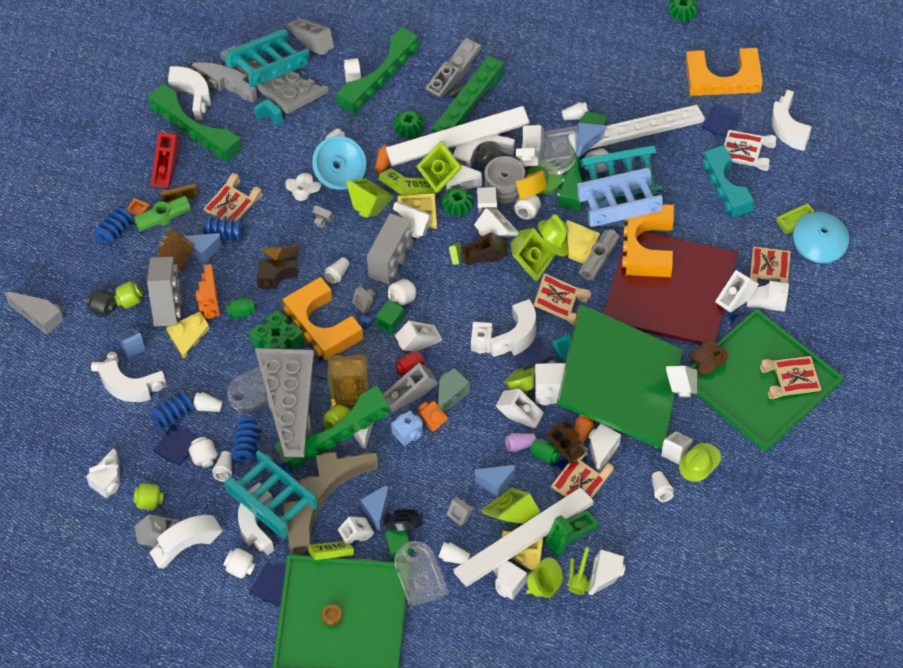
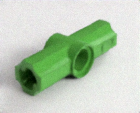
(162, 213)

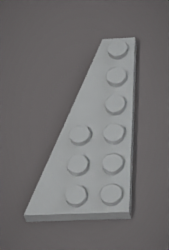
(287, 90)
(288, 388)

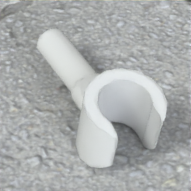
(106, 463)

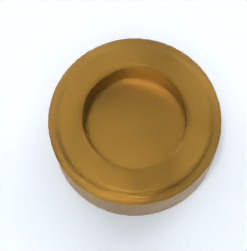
(331, 615)

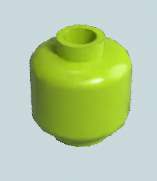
(128, 294)
(335, 416)
(147, 496)

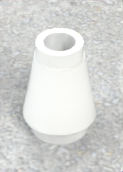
(575, 112)
(336, 270)
(205, 402)
(223, 467)
(661, 487)
(453, 554)

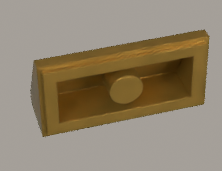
(189, 191)
(282, 252)

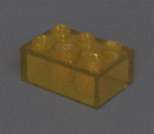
(347, 378)

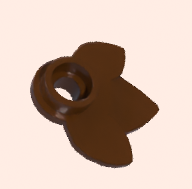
(707, 358)

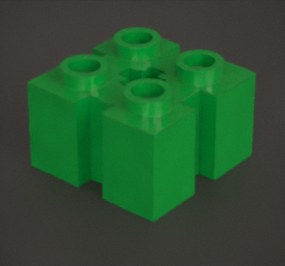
(276, 334)

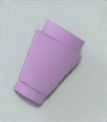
(519, 441)

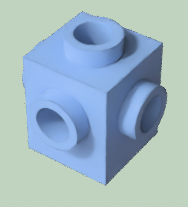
(407, 428)

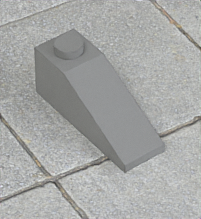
(312, 35)
(36, 310)
(410, 387)

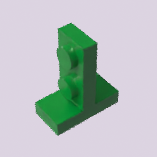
(569, 530)

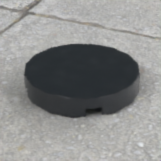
(403, 519)

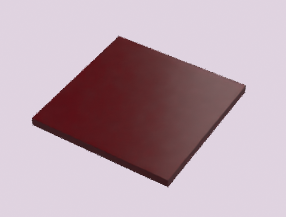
(675, 305)

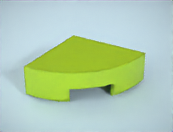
(456, 253)

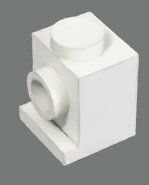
(480, 337)

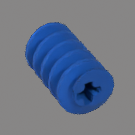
(113, 224)
(226, 229)
(170, 409)
(245, 440)

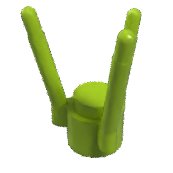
(578, 584)

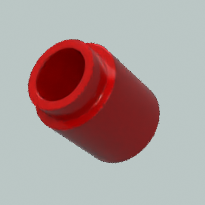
(408, 362)

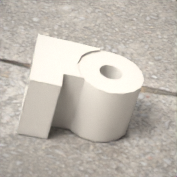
(352, 70)
(355, 529)

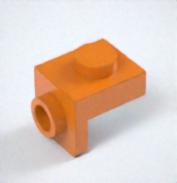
(431, 415)

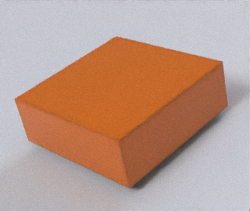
(137, 207)

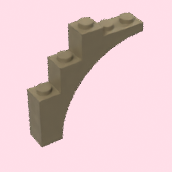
(332, 474)

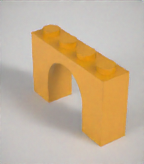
(703, 82)
(644, 261)
(325, 341)

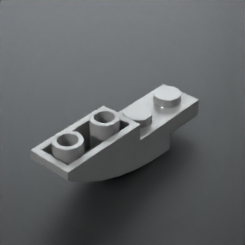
(455, 69)
(221, 76)

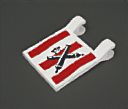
(746, 147)

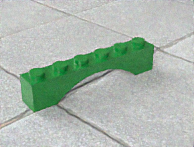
(483, 80)
(358, 92)
(219, 141)
(569, 194)
(368, 409)

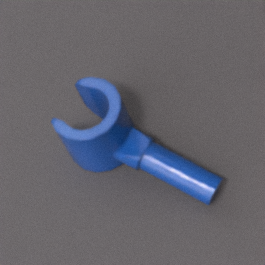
(367, 322)

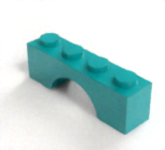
(736, 198)

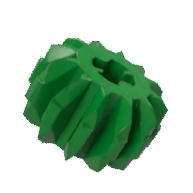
(683, 9)
(408, 124)
(457, 202)

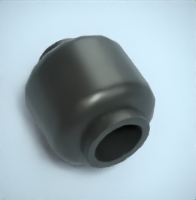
(486, 153)
(101, 302)

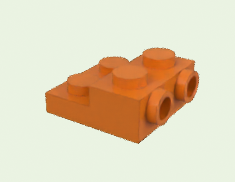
(207, 294)

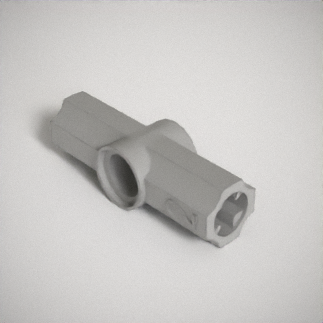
(594, 261)

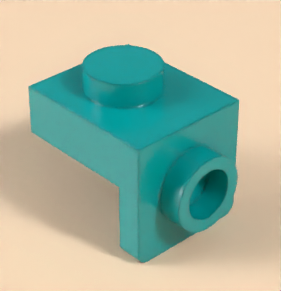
(268, 108)
(561, 347)

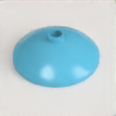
(344, 153)
(817, 245)

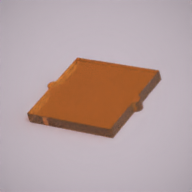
(176, 246)

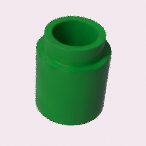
(240, 307)
(545, 451)

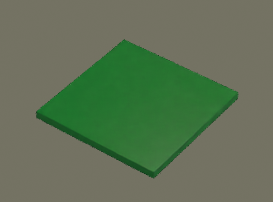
(619, 376)
(741, 390)
(370, 607)

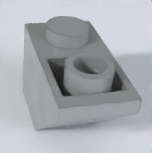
(151, 528)

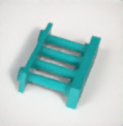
(262, 46)
(627, 158)
(265, 512)

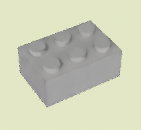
(389, 249)
(163, 291)

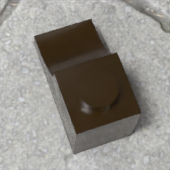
(485, 249)
(273, 272)
(566, 441)

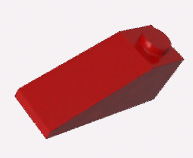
(165, 159)

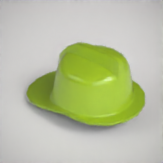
(554, 234)
(521, 379)
(699, 462)
(545, 578)

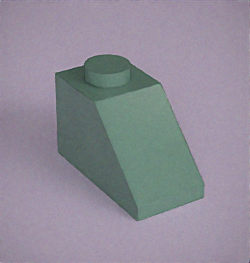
(452, 389)

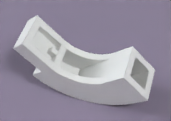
(187, 80)
(785, 127)
(532, 145)
(466, 154)
(521, 336)
(128, 388)
(248, 525)
(182, 535)

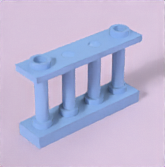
(616, 184)

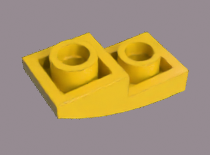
(531, 185)

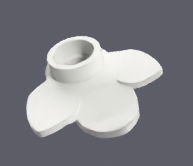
(302, 186)

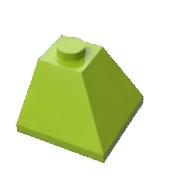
(439, 167)
(368, 197)
(531, 252)
(512, 507)

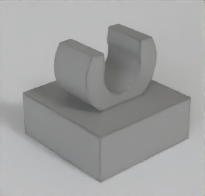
(322, 215)
(363, 299)
(459, 511)

